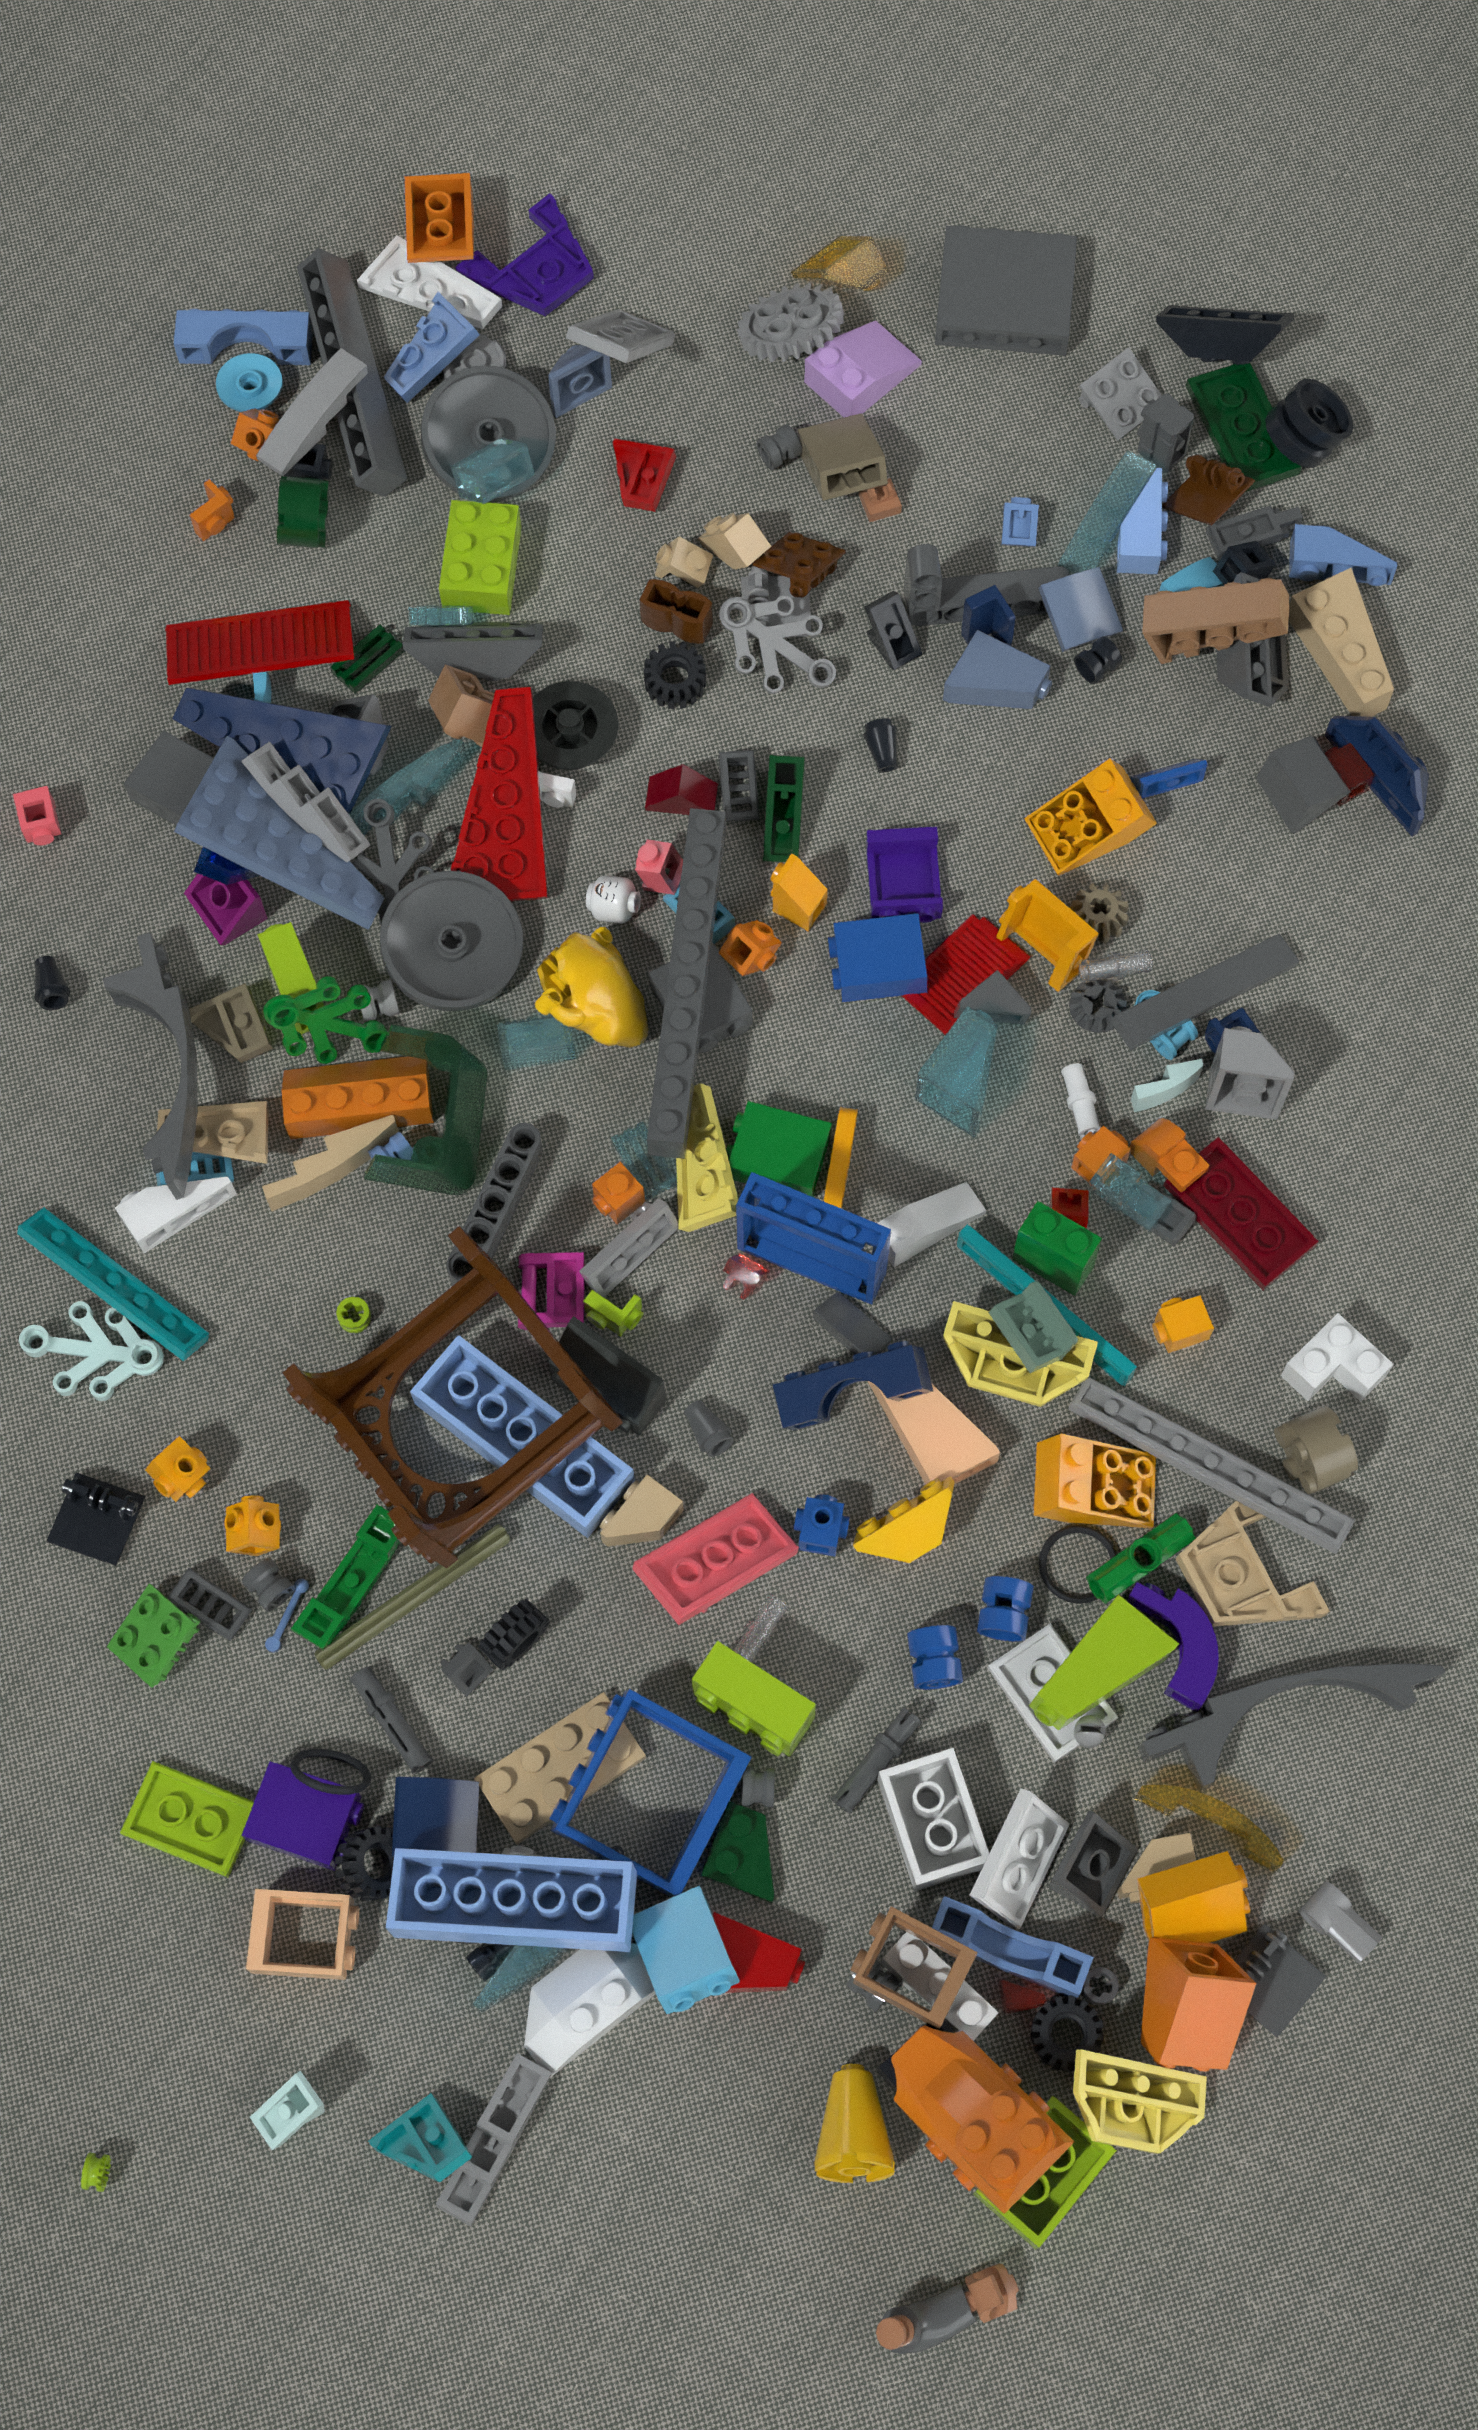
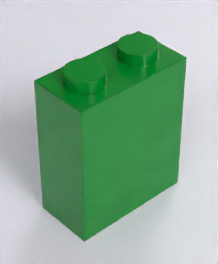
(779, 1147)
(1056, 1248)

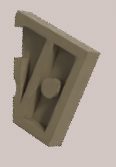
(233, 1023)

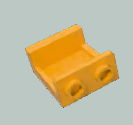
(1049, 929)

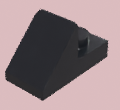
(892, 630)

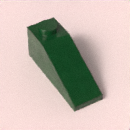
(783, 807)

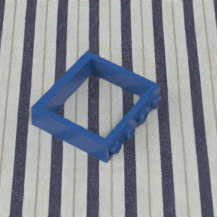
(812, 1237)
(705, 1823)

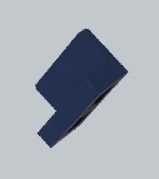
(989, 614)

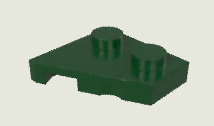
(742, 1854)

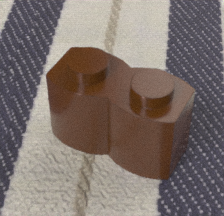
(676, 611)

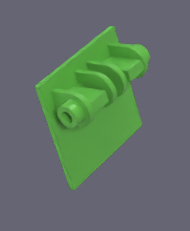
(152, 1636)

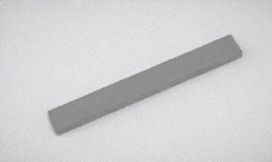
(1212, 1465)

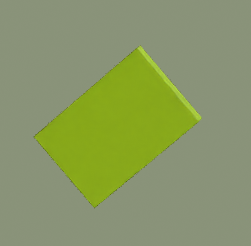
(188, 1819)

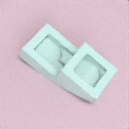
(1175, 1081)

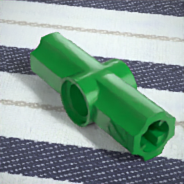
(1124, 1571)

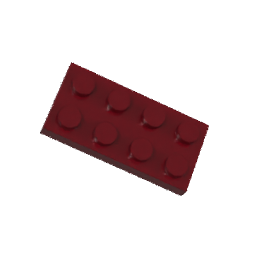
(1245, 1216)

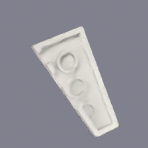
(420, 281)

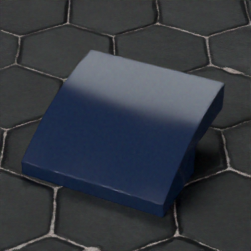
(435, 1814)

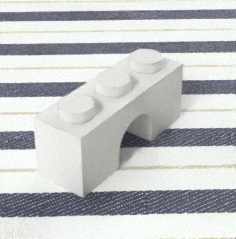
(925, 1974)

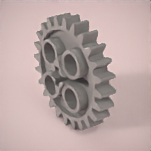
(791, 322)

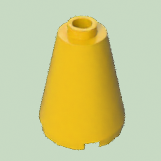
(853, 2130)

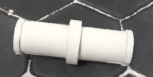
(1080, 1099)

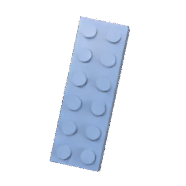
(502, 1417)
(512, 1900)

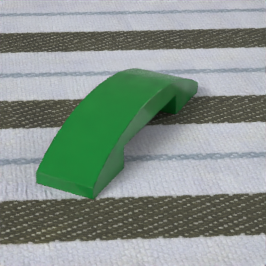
(350, 1582)

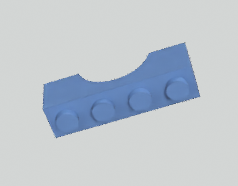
(205, 334)
(1014, 1952)

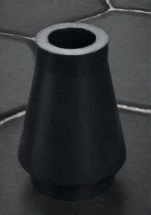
(882, 743)
(50, 985)

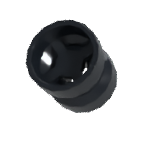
(1098, 660)

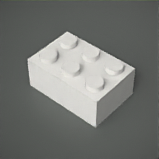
(933, 1819)

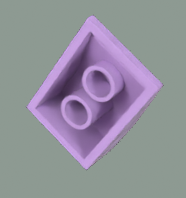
(858, 368)

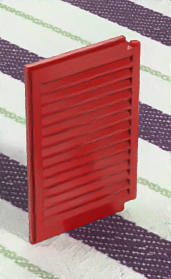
(961, 965)

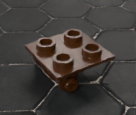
(1208, 490)
(801, 560)

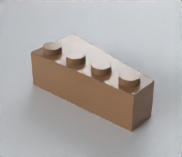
(1214, 617)

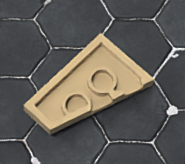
(231, 1130)

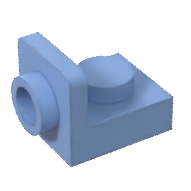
(1019, 523)

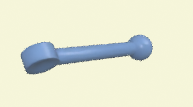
(273, 1643)

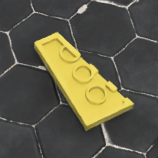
(704, 1177)

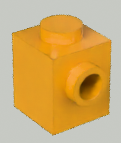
(1182, 1323)

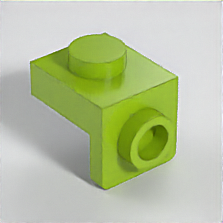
(605, 1314)

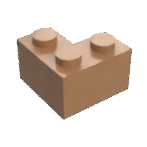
(461, 704)

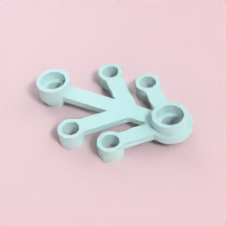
(97, 1352)

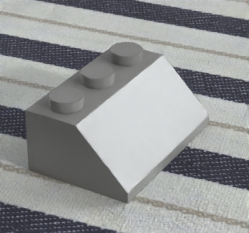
(1248, 1076)

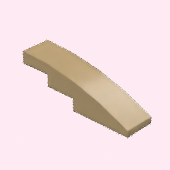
(345, 1153)

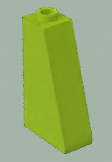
(1105, 1661)

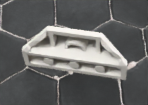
(583, 2003)

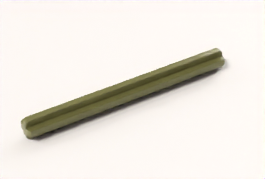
(412, 1597)

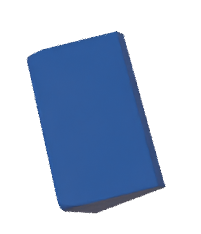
(1170, 777)

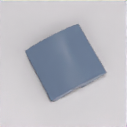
(1080, 608)

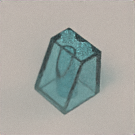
(958, 1071)

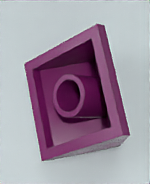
(226, 908)

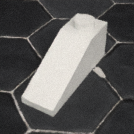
(157, 1215)
(930, 1221)

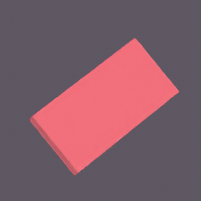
(715, 1558)

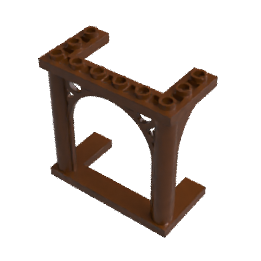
(344, 1391)

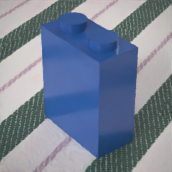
(878, 958)

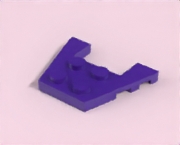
(544, 272)

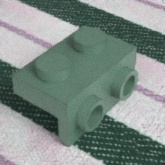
(1034, 1327)

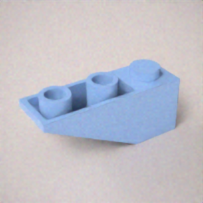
(1140, 532)

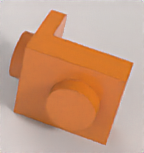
(214, 514)

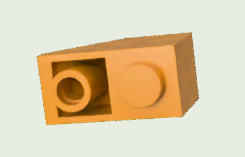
(797, 893)

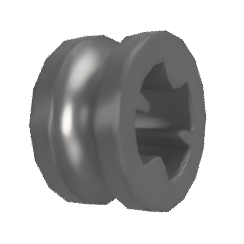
(1105, 1997)

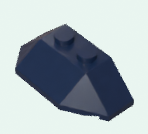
(1398, 778)

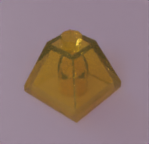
(845, 263)

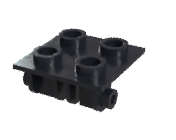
(95, 1518)

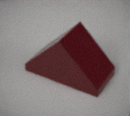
(679, 790)

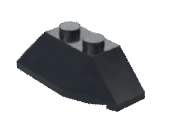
(1222, 332)

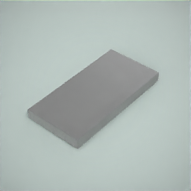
(621, 335)

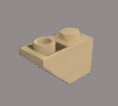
(734, 540)
(643, 1516)
(1157, 1857)

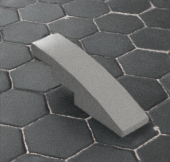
(310, 412)
(304, 804)
(494, 2139)

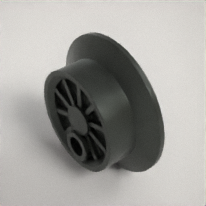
(573, 725)

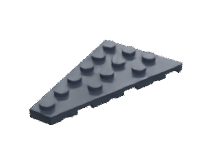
(248, 827)

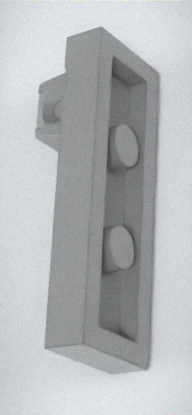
(649, 1229)

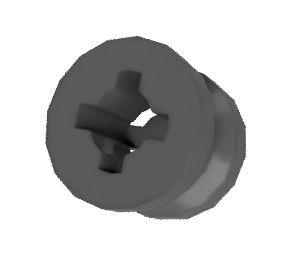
(758, 1787)

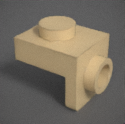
(683, 561)

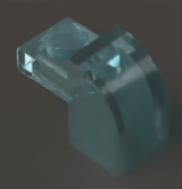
(1127, 1193)

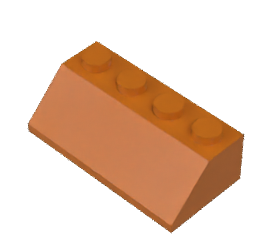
(352, 1094)

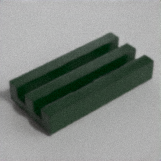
(368, 650)

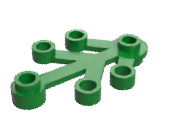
(285, 1011)

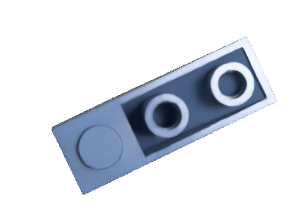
(1324, 552)

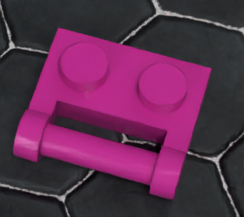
(564, 1286)

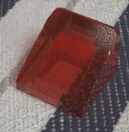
(1018, 1998)

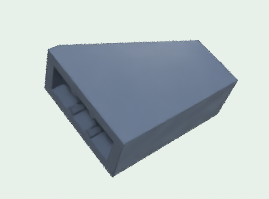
(996, 676)

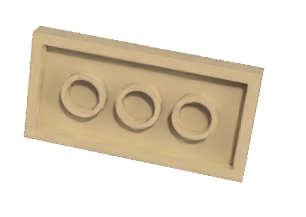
(537, 1775)

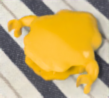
(593, 990)

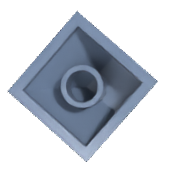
(578, 378)

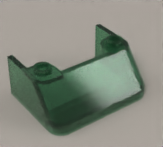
(447, 1162)

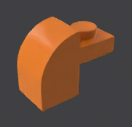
(1165, 1150)

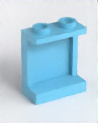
(683, 1951)

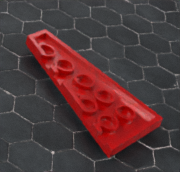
(503, 814)

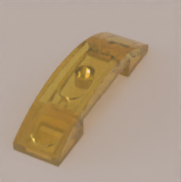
(1257, 1845)

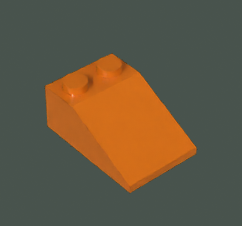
(439, 217)

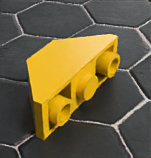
(910, 1526)

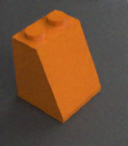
(1193, 2004)

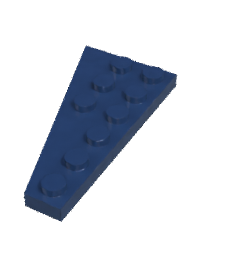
(328, 747)

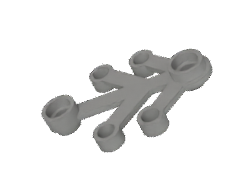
(772, 640)

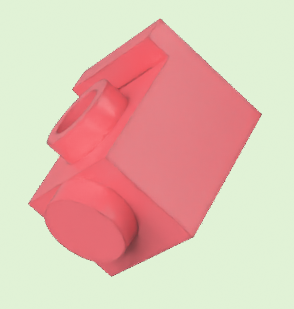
(37, 815)
(651, 866)

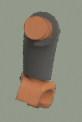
(944, 2315)

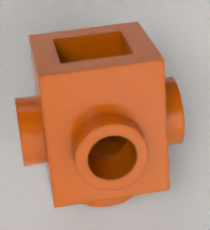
(253, 430)
(750, 947)

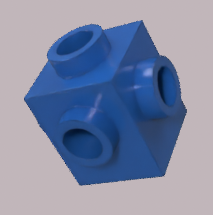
(821, 1537)

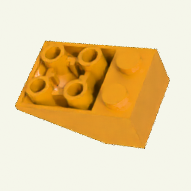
(1090, 818)
(1094, 1483)

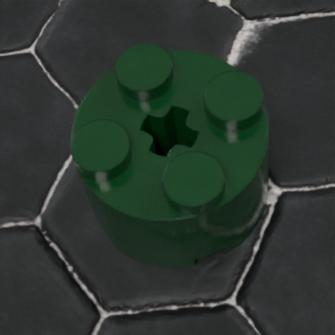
(302, 512)

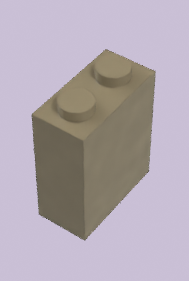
(842, 456)

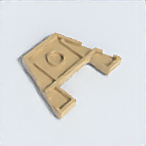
(1233, 1581)

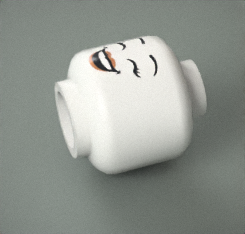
(613, 899)

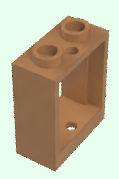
(865, 1960)

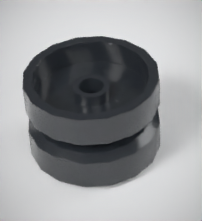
(1309, 423)

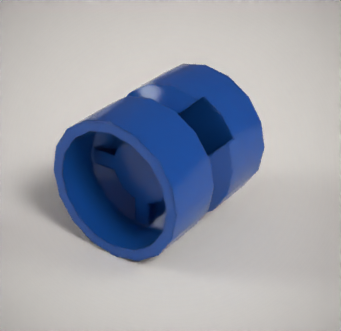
(1001, 1621)
(935, 1657)

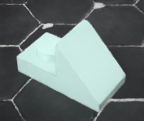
(287, 2111)

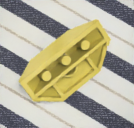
(994, 1367)
(1136, 2101)

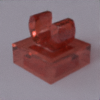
(747, 1272)

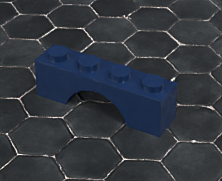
(809, 1398)

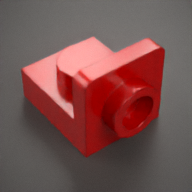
(1071, 1204)

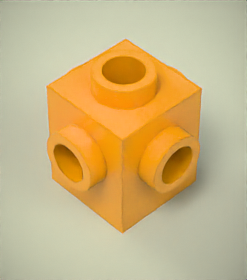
(178, 1470)
(252, 1526)

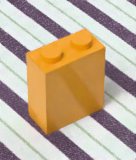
(1195, 1900)

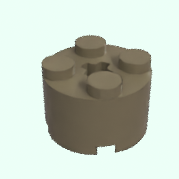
(1316, 1450)

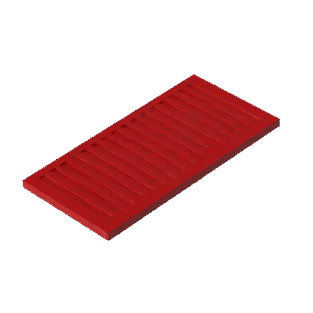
(259, 642)

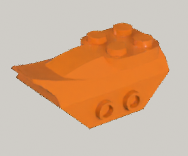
(976, 2115)

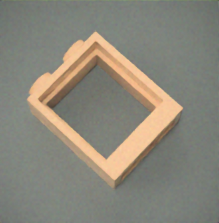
(262, 1931)

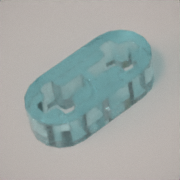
(440, 615)

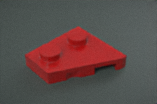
(642, 472)

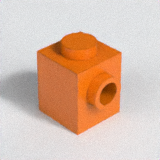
(1095, 1150)
(618, 1193)

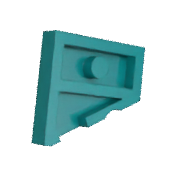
(423, 2141)

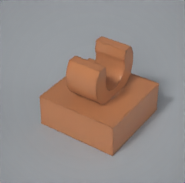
(880, 501)

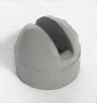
(1089, 1739)

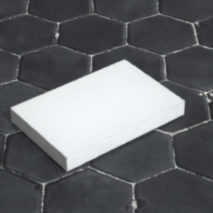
(1025, 1672)
(1019, 1859)

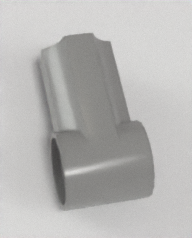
(1332, 1915)

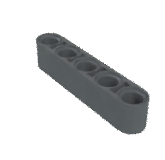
(500, 1190)

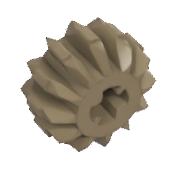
(1102, 910)

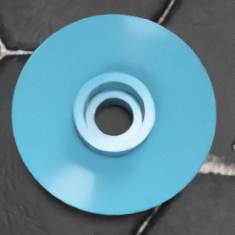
(247, 372)

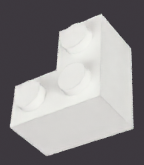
(1337, 1353)

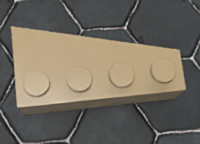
(1343, 643)

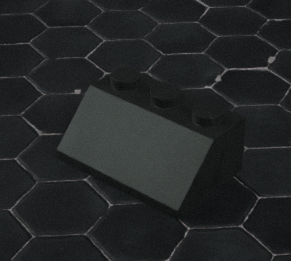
(622, 1381)

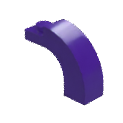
(1196, 1641)

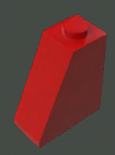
(758, 1958)

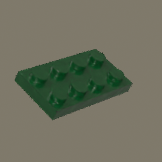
(1234, 415)

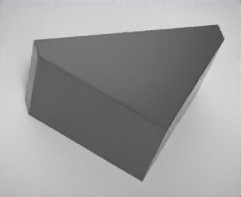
(998, 1000)

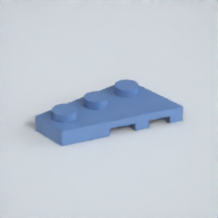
(434, 346)

